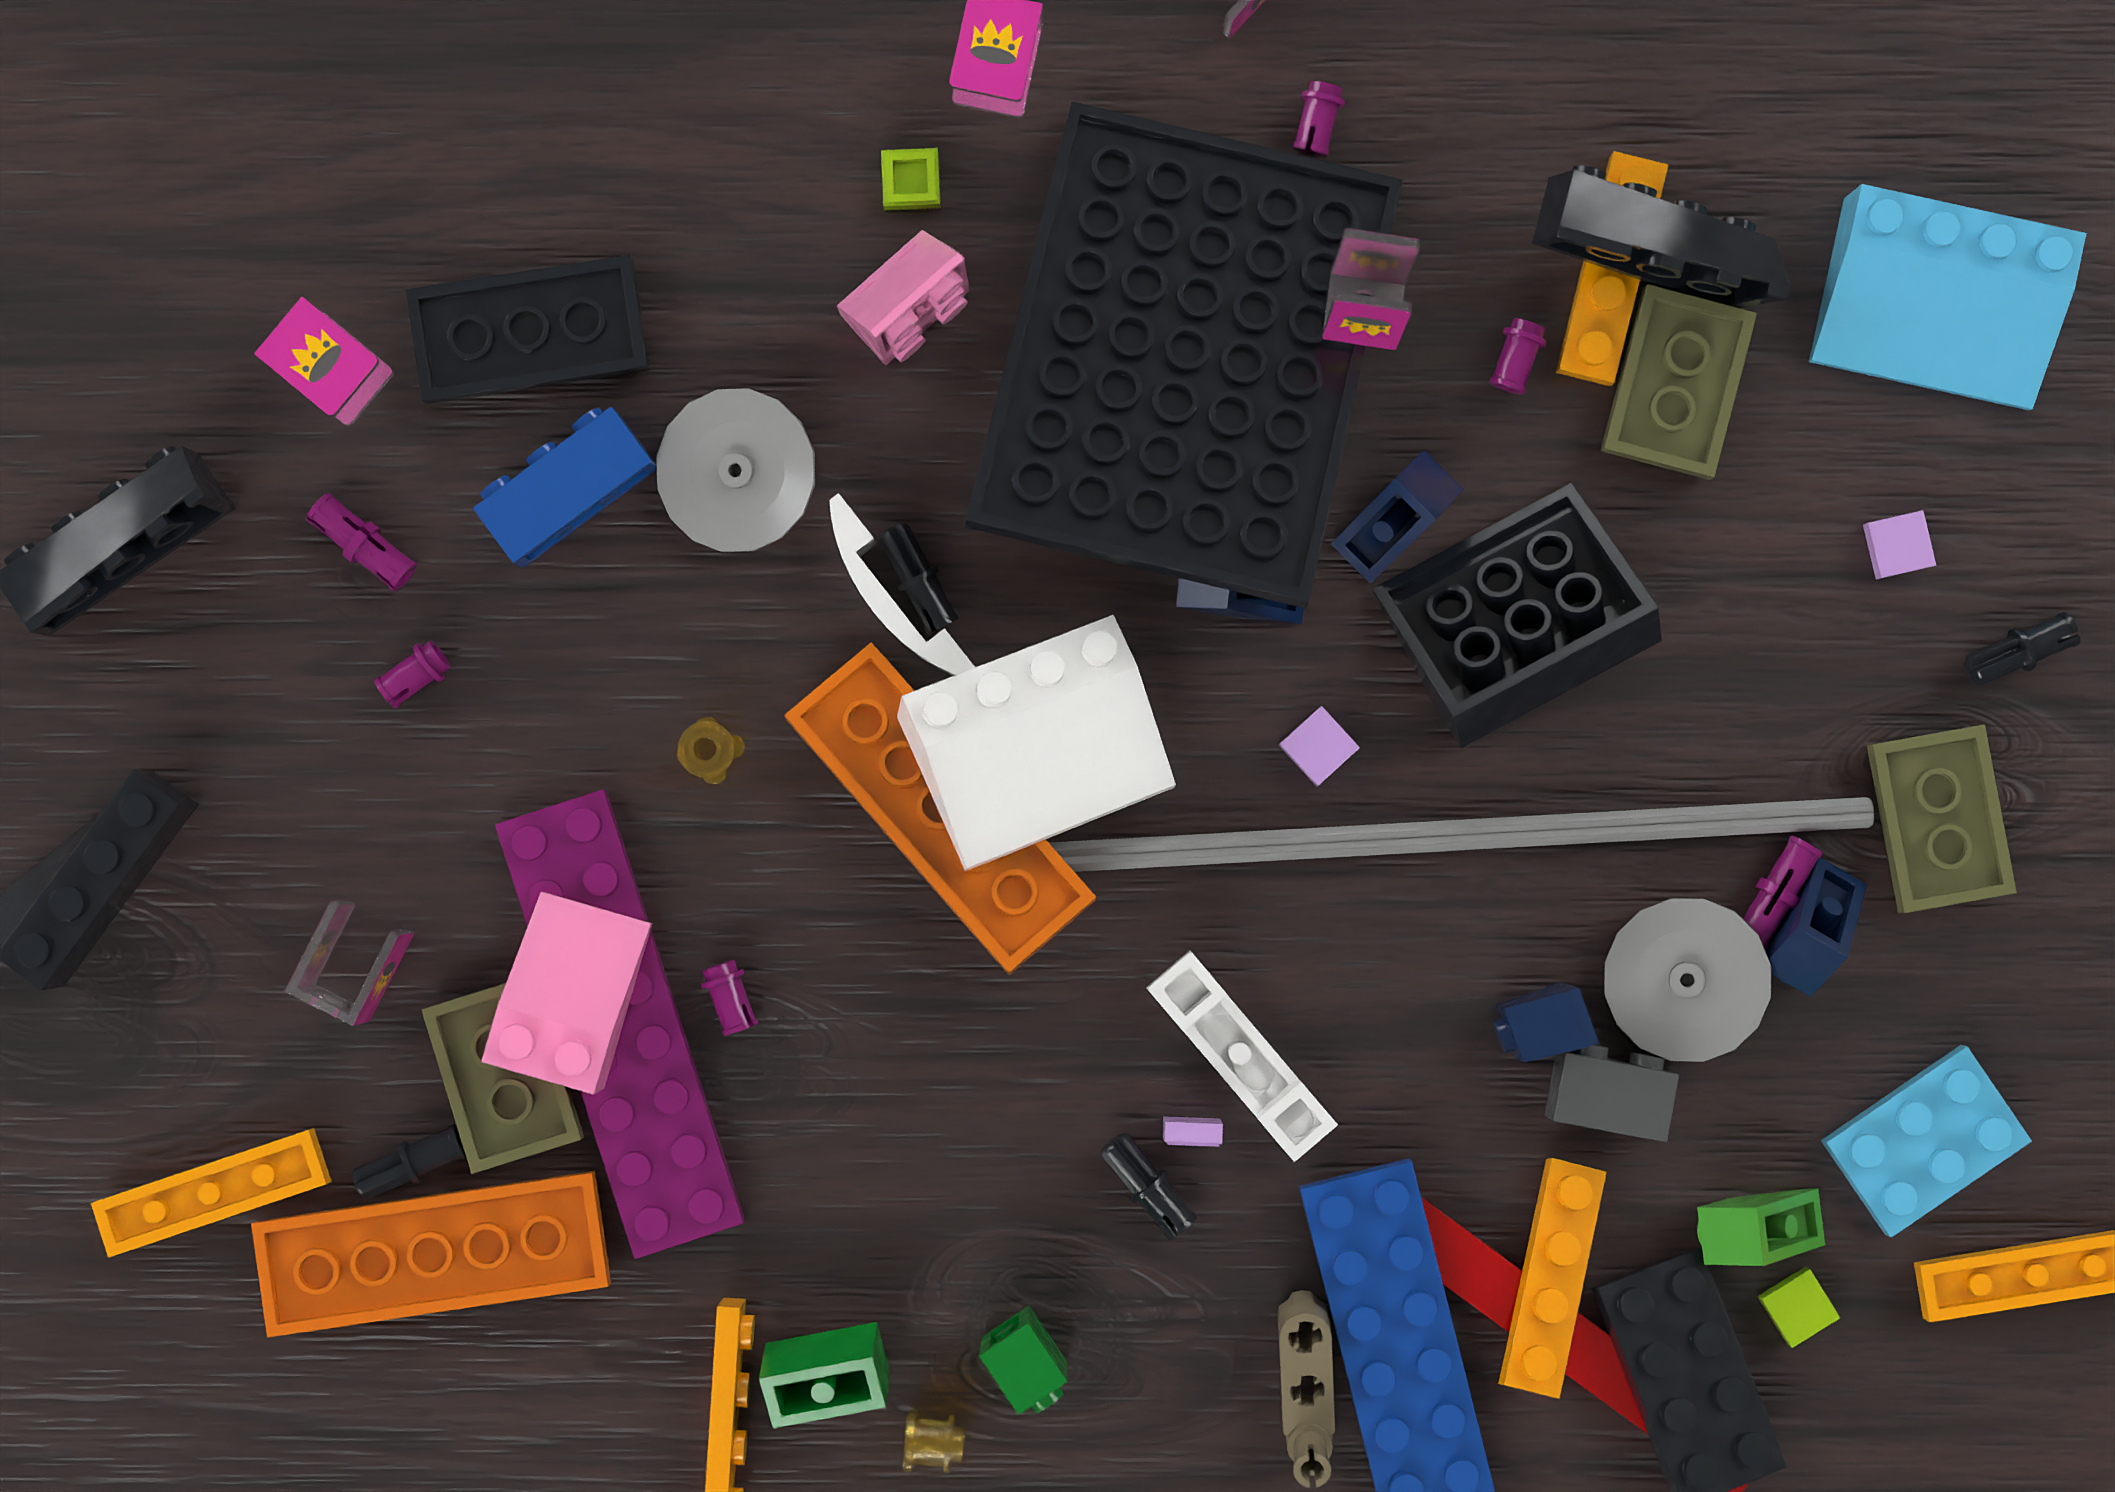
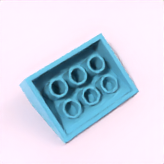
(1945, 296)

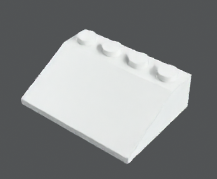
(1037, 742)

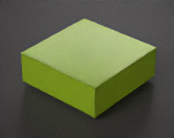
(910, 179)
(1798, 1307)

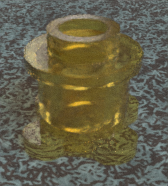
(727, 749)
(932, 1442)

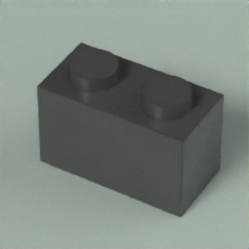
(1612, 1094)

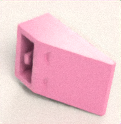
(907, 296)

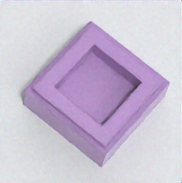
(1899, 544)
(1319, 746)
(1192, 1131)

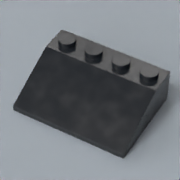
(1519, 614)

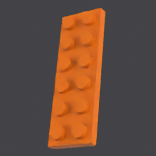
(855, 731)
(431, 1254)

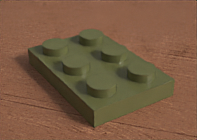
(1678, 382)
(1941, 819)
(494, 1108)

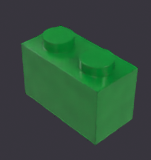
(1025, 1362)
(824, 1375)

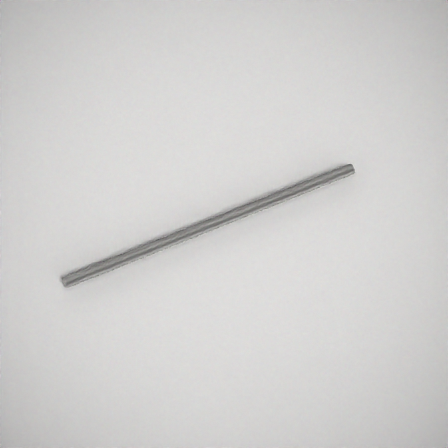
(1467, 834)

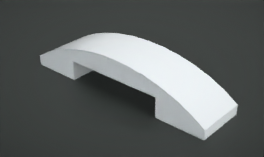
(853, 542)
(1241, 1056)

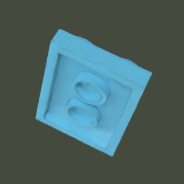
(1926, 1140)

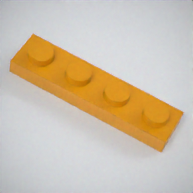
(1604, 296)
(211, 1192)
(2016, 1276)
(1552, 1278)
(729, 1391)

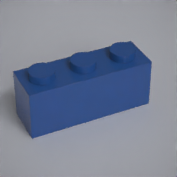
(564, 486)

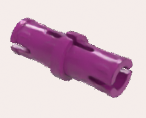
(361, 542)
(1796, 858)

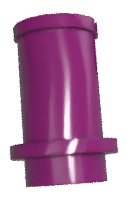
(1318, 118)
(1518, 355)
(413, 673)
(729, 997)

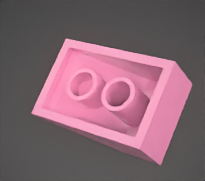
(568, 994)

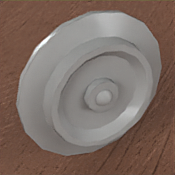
(735, 470)
(1687, 979)

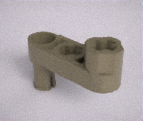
(1309, 1418)

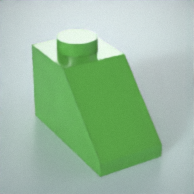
(1760, 1227)

